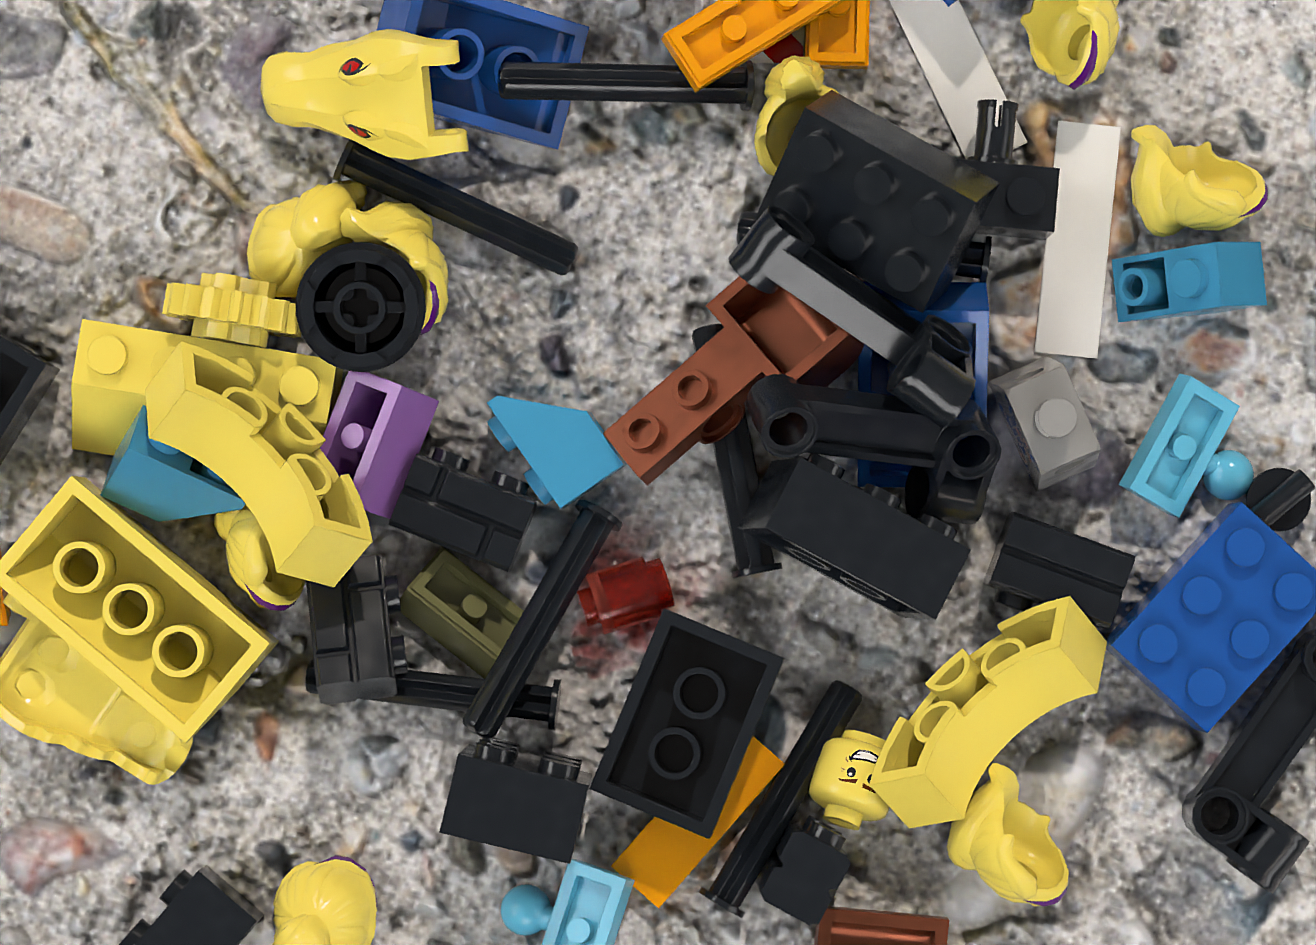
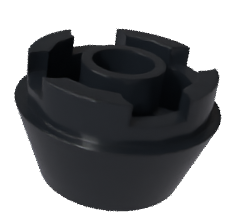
(360, 307)

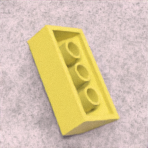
(120, 361)
(133, 608)

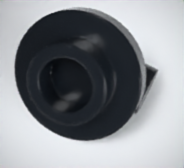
(1280, 498)

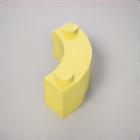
(265, 457)
(981, 704)

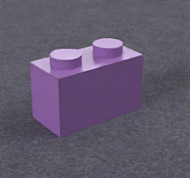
(376, 436)

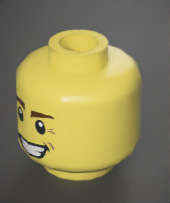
(844, 777)

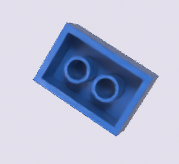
(1217, 617)

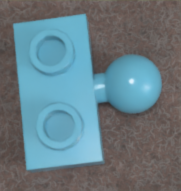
(1183, 449)
(585, 909)

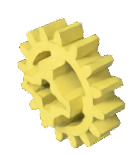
(232, 309)

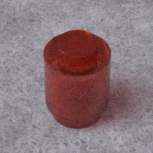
(625, 594)

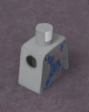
(1046, 421)

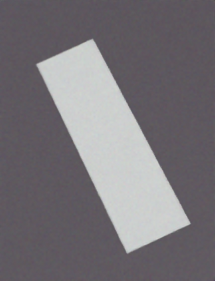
(952, 65)
(1080, 243)

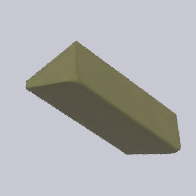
(460, 611)

